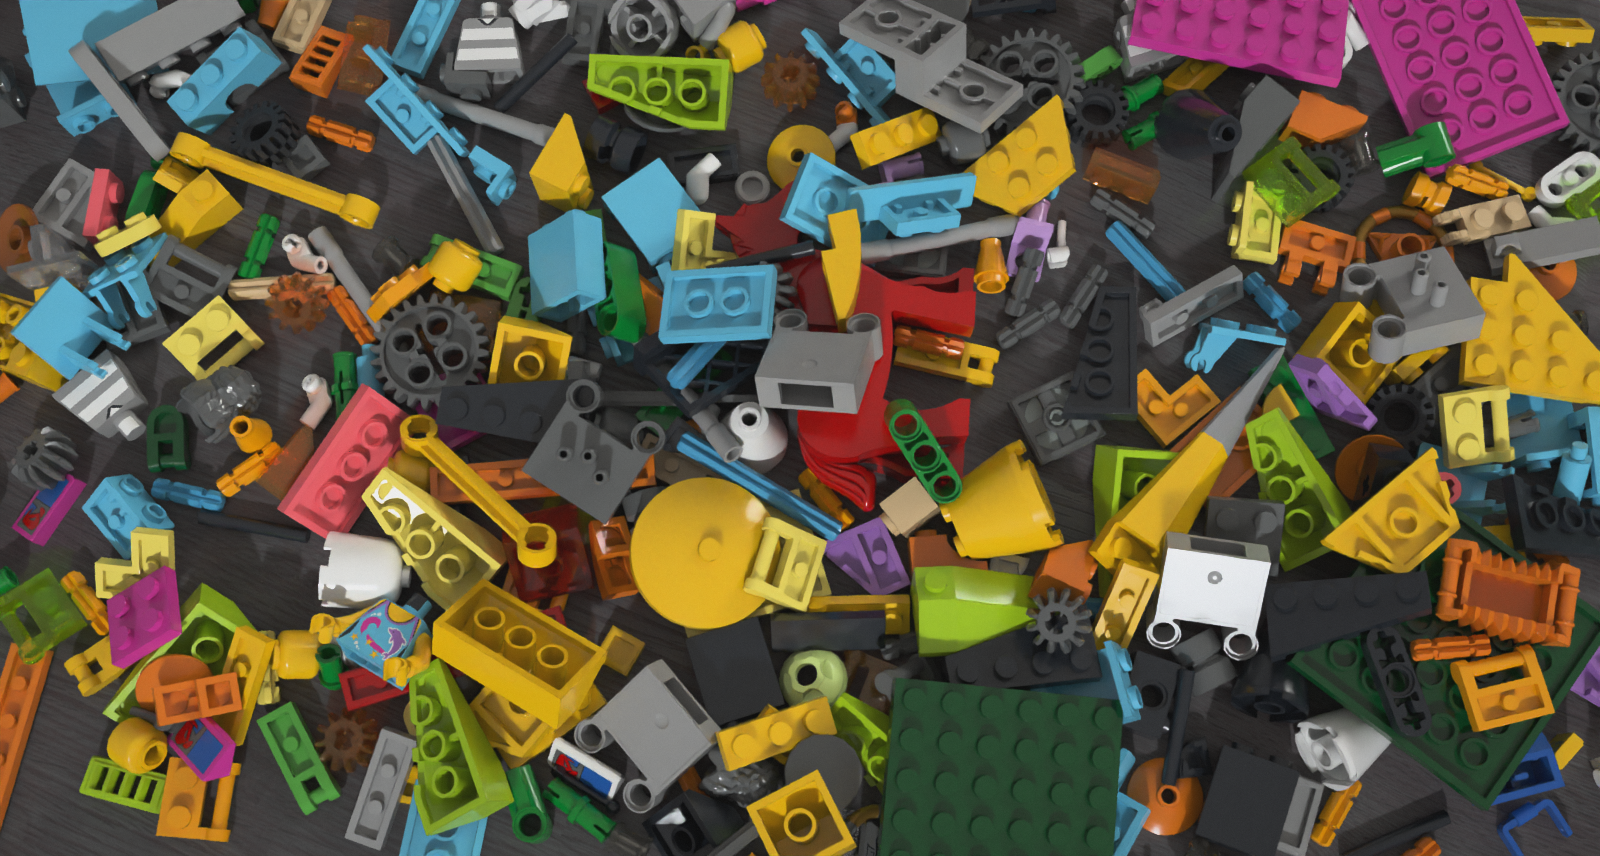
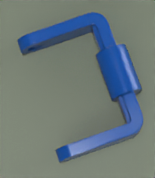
(1524, 814)

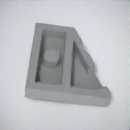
(66, 203)

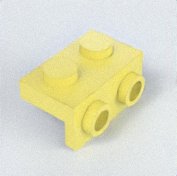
(1255, 228)

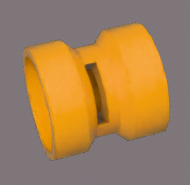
(1426, 194)

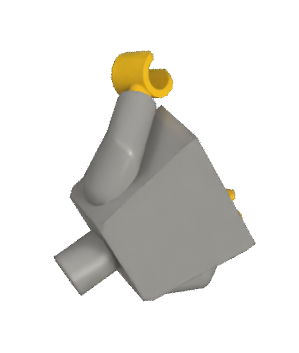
(704, 22)

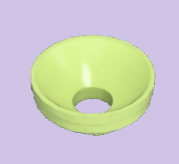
(830, 679)

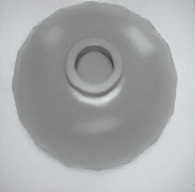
(643, 27)

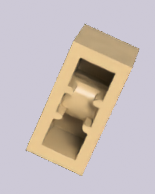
(908, 509)

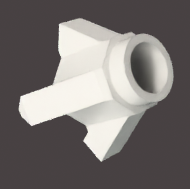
(537, 11)

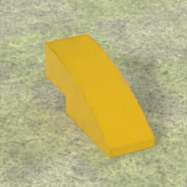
(843, 265)

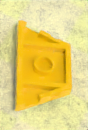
(1026, 162)
(1399, 521)
(507, 724)

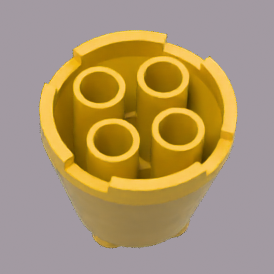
(1002, 508)

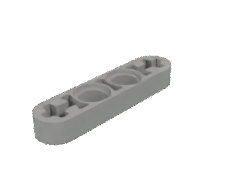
(119, 100)

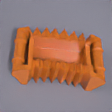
(1507, 596)

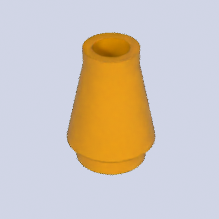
(991, 269)
(251, 433)

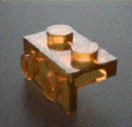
(1122, 175)

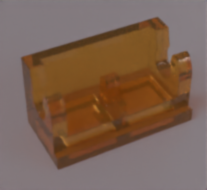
(357, 69)

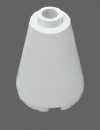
(760, 435)
(1339, 747)

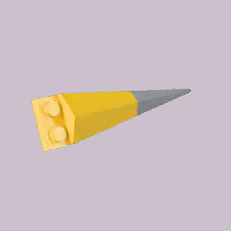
(1180, 489)

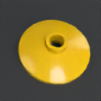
(795, 139)

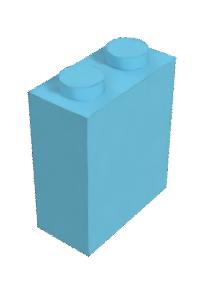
(566, 266)

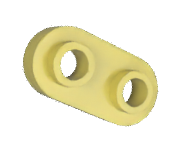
(136, 229)

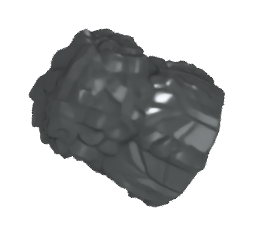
(219, 400)
(742, 784)

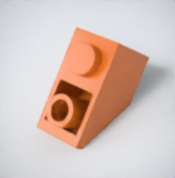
(1321, 121)
(1065, 568)

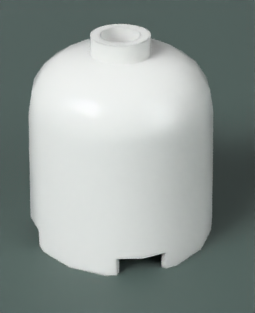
(361, 571)

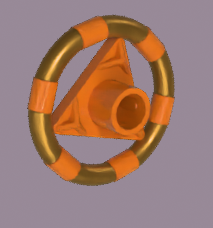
(1392, 244)

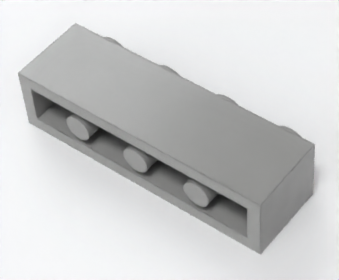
(165, 35)

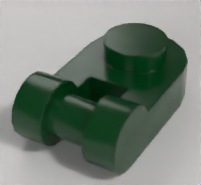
(167, 426)

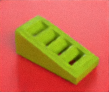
(96, 774)

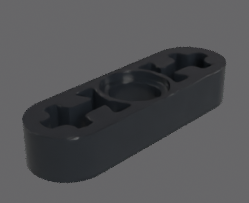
(1412, 687)

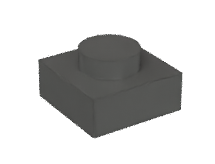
(306, 159)

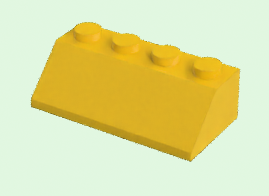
(517, 652)

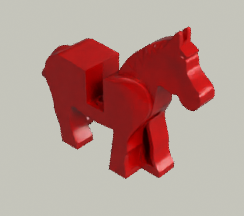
(848, 446)

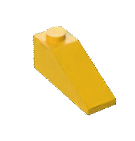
(197, 213)

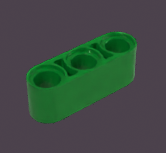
(623, 310)
(934, 463)

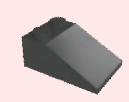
(1262, 114)

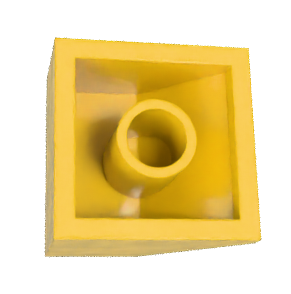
(561, 170)
(1343, 344)
(528, 352)
(801, 820)

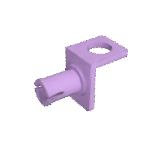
(901, 167)
(1030, 232)

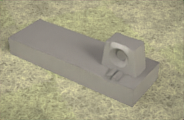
(1545, 244)
(1192, 306)
(382, 789)

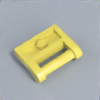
(206, 332)
(1463, 427)
(796, 567)

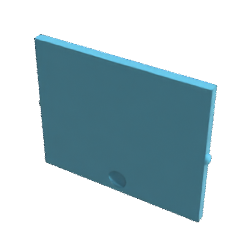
(60, 24)

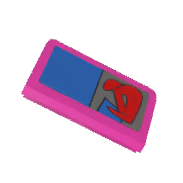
(48, 509)
(204, 748)

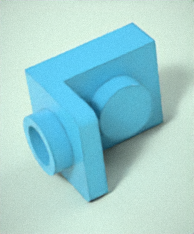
(495, 172)

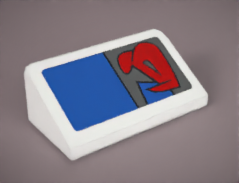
(585, 768)

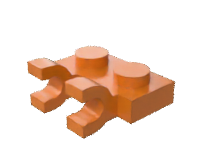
(1315, 246)

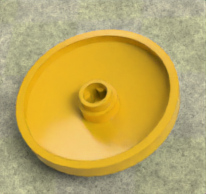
(697, 550)

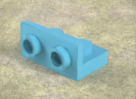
(120, 507)

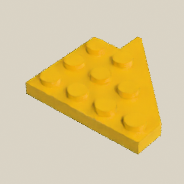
(1528, 342)

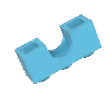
(236, 62)

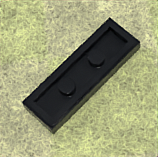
(828, 631)

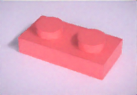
(103, 203)

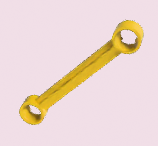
(200, 154)
(479, 491)

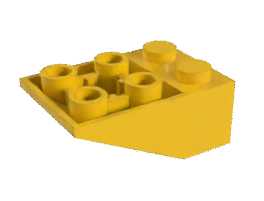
(15, 356)

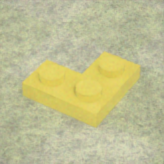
(695, 241)
(149, 552)

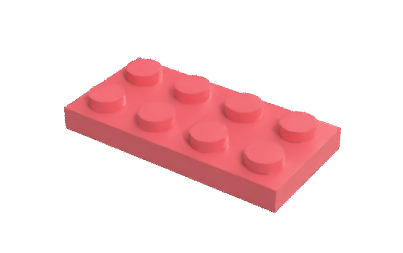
(345, 464)

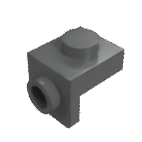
(467, 85)

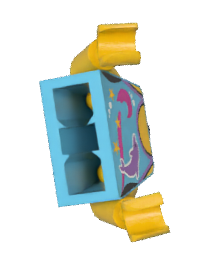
(383, 638)

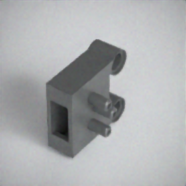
(586, 461)

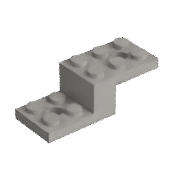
(932, 61)

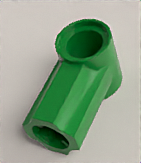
(1427, 147)
(527, 803)

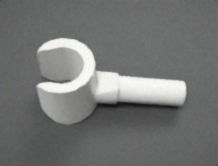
(1058, 255)

